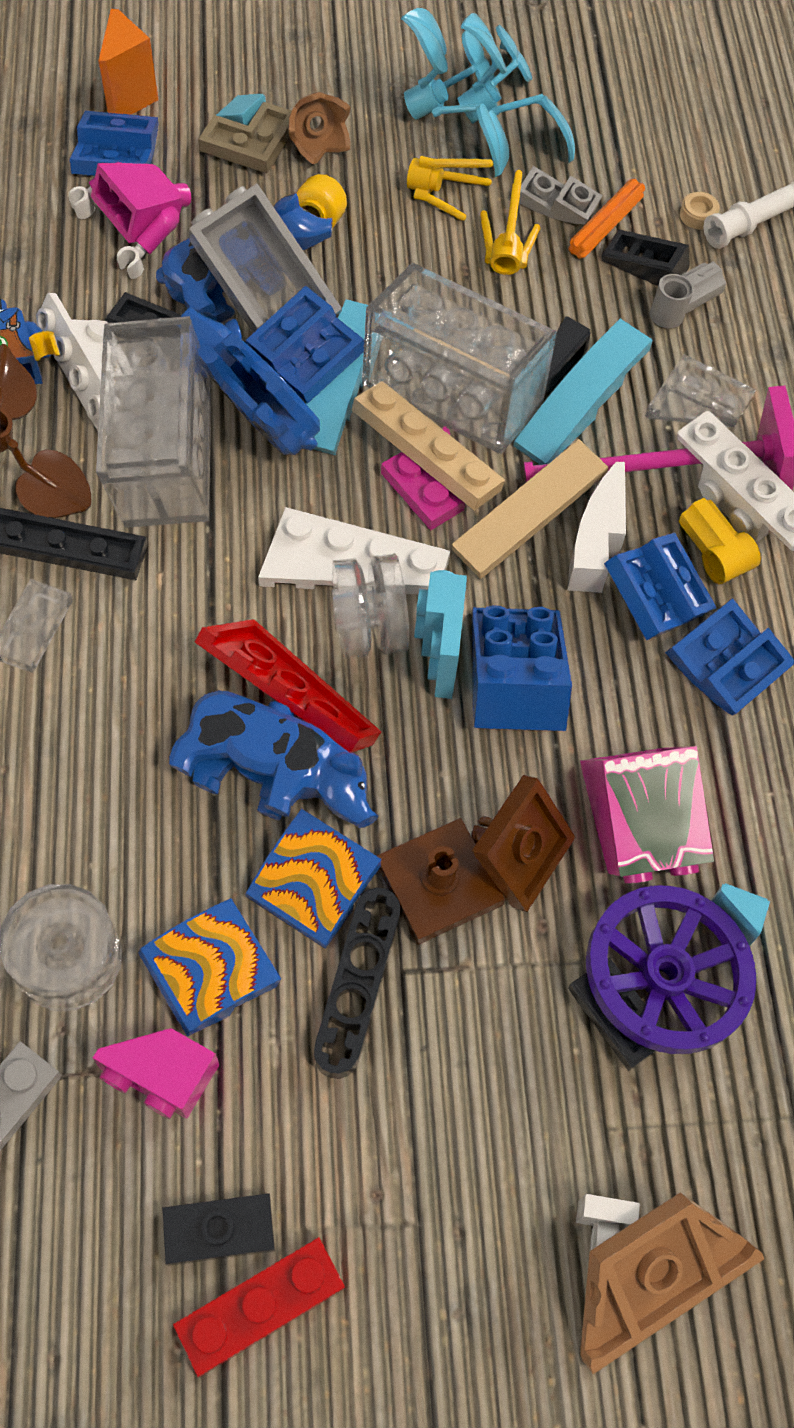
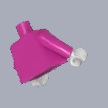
(137, 202)

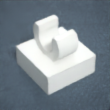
(605, 1216)

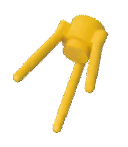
(427, 174)
(507, 251)

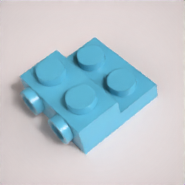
(440, 626)

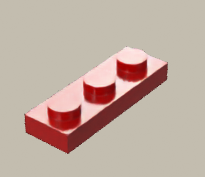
(258, 1307)

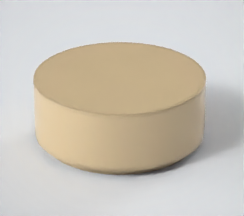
(696, 208)

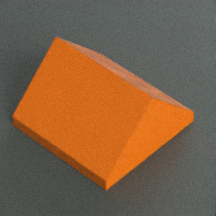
(126, 66)

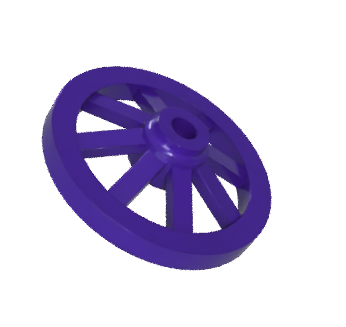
(676, 964)

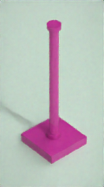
(773, 444)

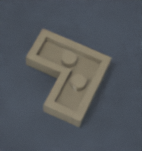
(251, 144)

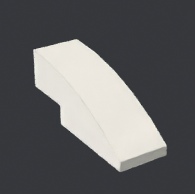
(599, 533)

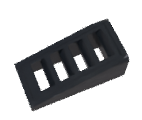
(669, 255)
(569, 348)

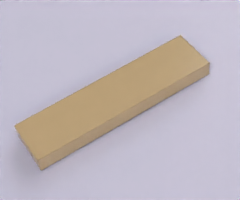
(529, 508)

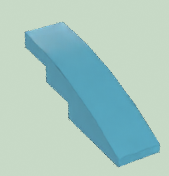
(582, 393)
(336, 400)

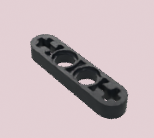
(363, 982)

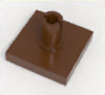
(522, 842)
(439, 881)

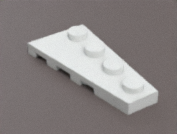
(309, 543)

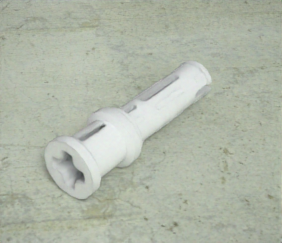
(744, 217)

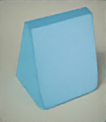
(242, 108)
(744, 908)

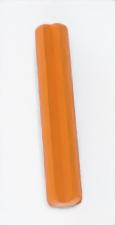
(606, 218)

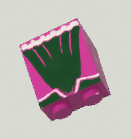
(649, 812)

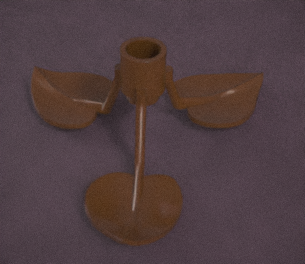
(53, 482)

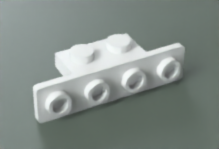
(79, 349)
(739, 481)

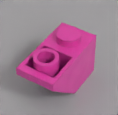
(162, 1067)

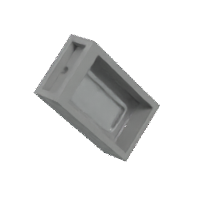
(254, 256)

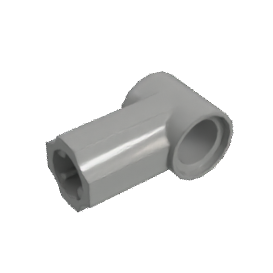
(685, 292)

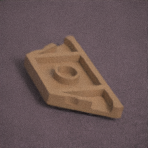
(655, 1275)

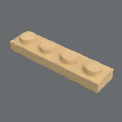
(428, 445)

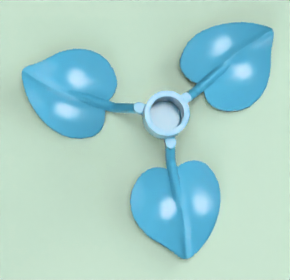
(485, 89)
(431, 94)

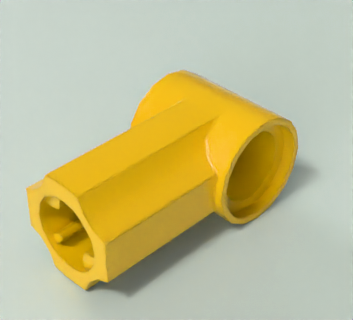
(722, 548)

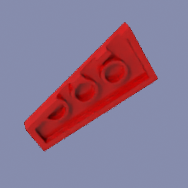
(285, 678)

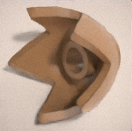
(332, 131)

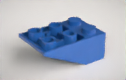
(519, 669)

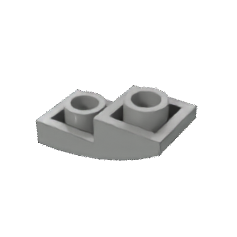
(549, 197)

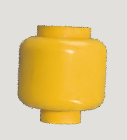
(323, 197)

